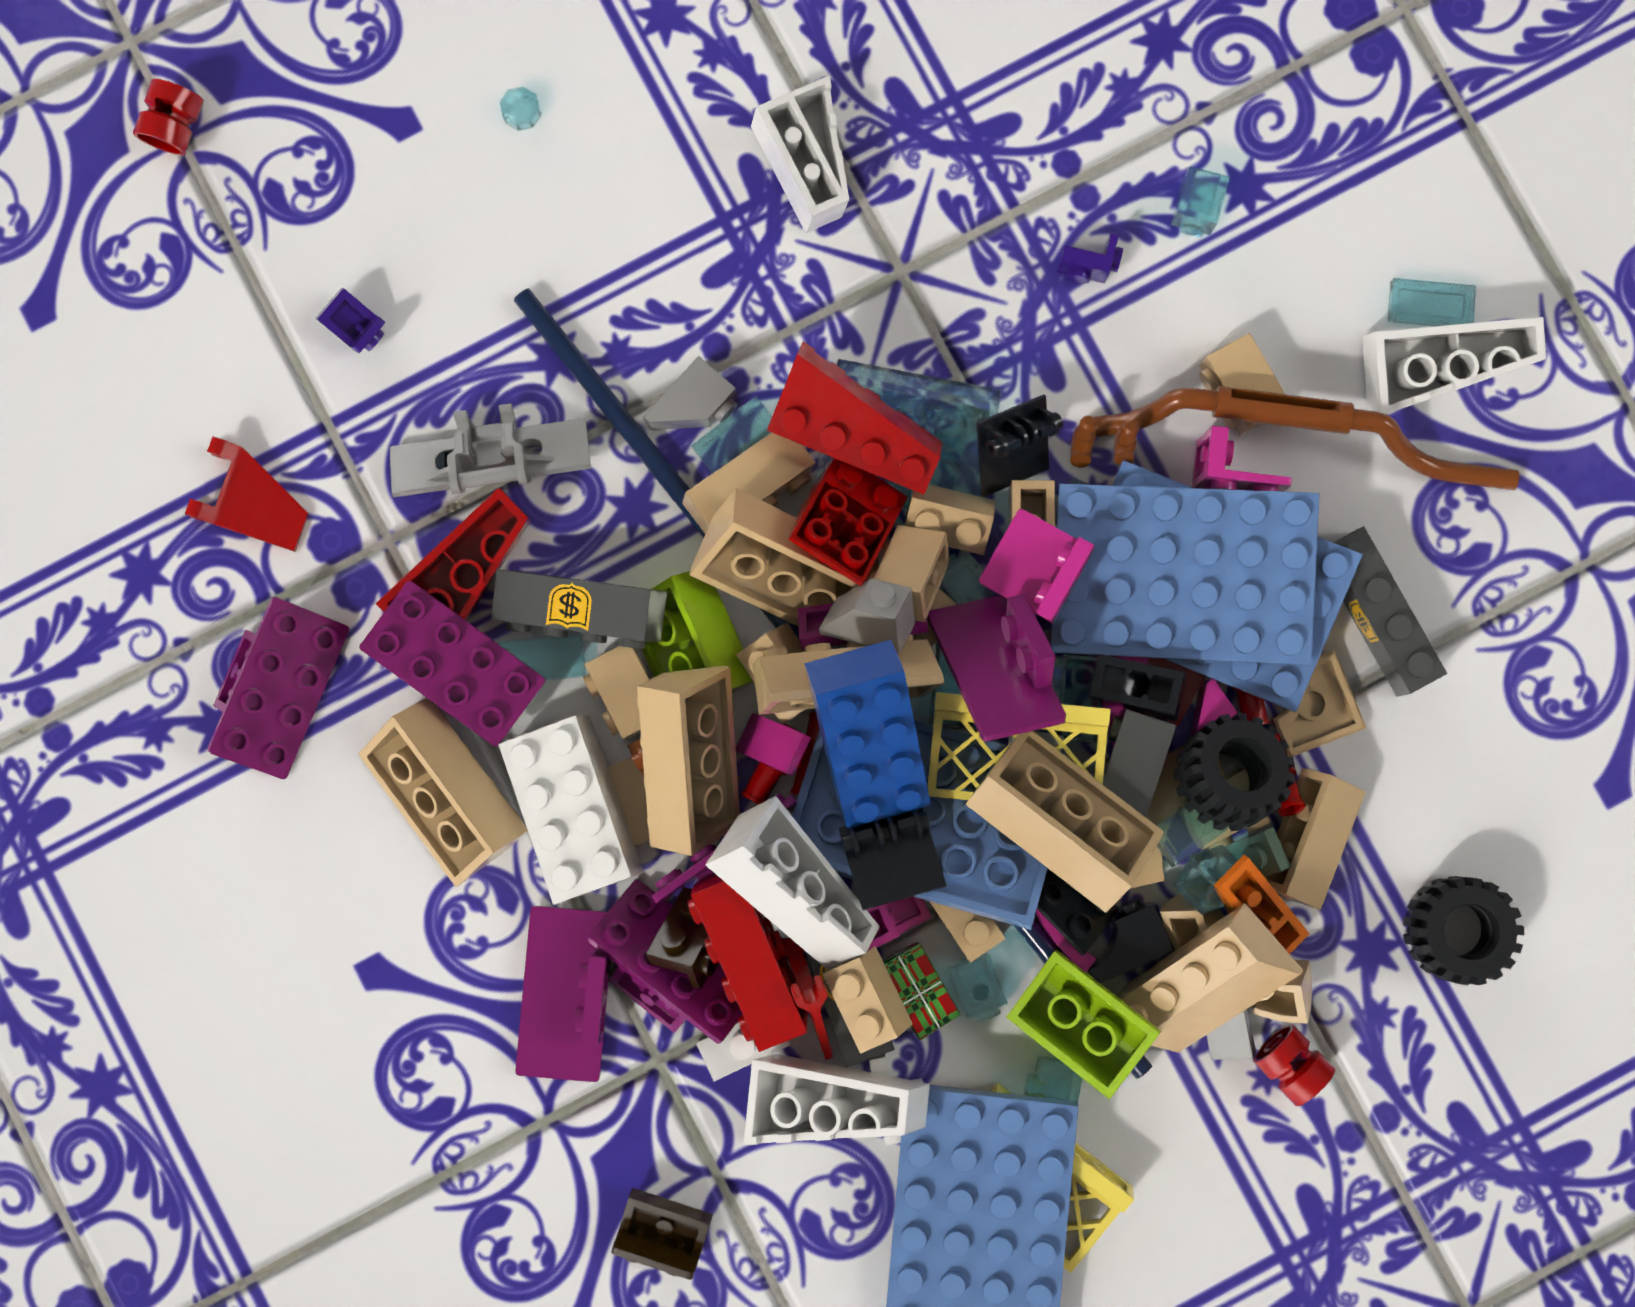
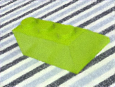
(695, 632)
(1083, 1024)

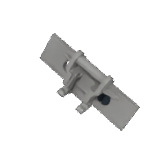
(488, 455)

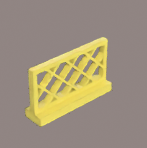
(953, 708)
(1100, 1184)

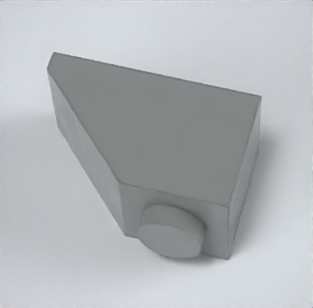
(693, 400)
(872, 614)

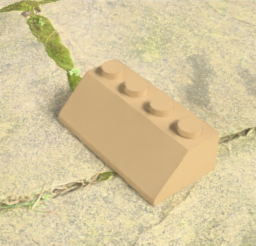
(753, 560)
(785, 687)
(688, 758)
(442, 790)
(1066, 819)
(1210, 979)

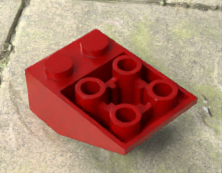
(847, 519)

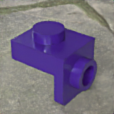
(1086, 265)
(352, 321)

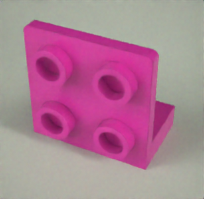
(1216, 452)
(1037, 563)

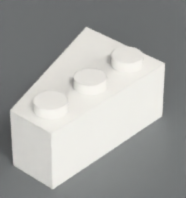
(805, 152)

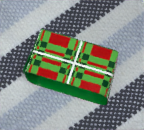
(920, 990)

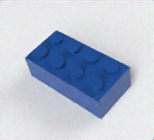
(868, 733)

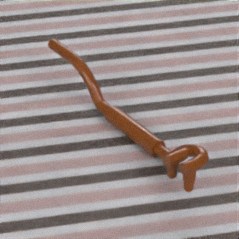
(1280, 411)

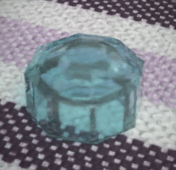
(520, 108)

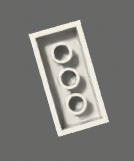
(570, 808)

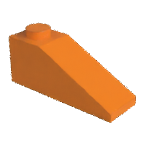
(1247, 885)

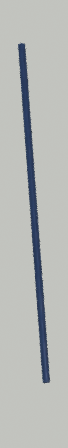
(676, 488)

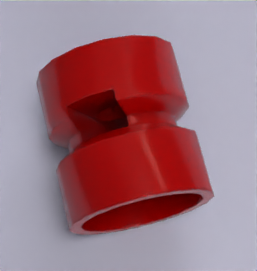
(158, 127)
(1302, 1077)

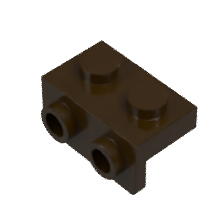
(681, 943)
(661, 1234)

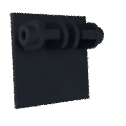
(1015, 444)
(892, 858)
(1072, 913)

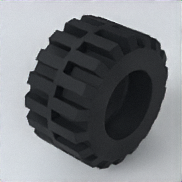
(1258, 753)
(1496, 938)

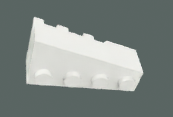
(1432, 361)
(793, 884)
(823, 1101)

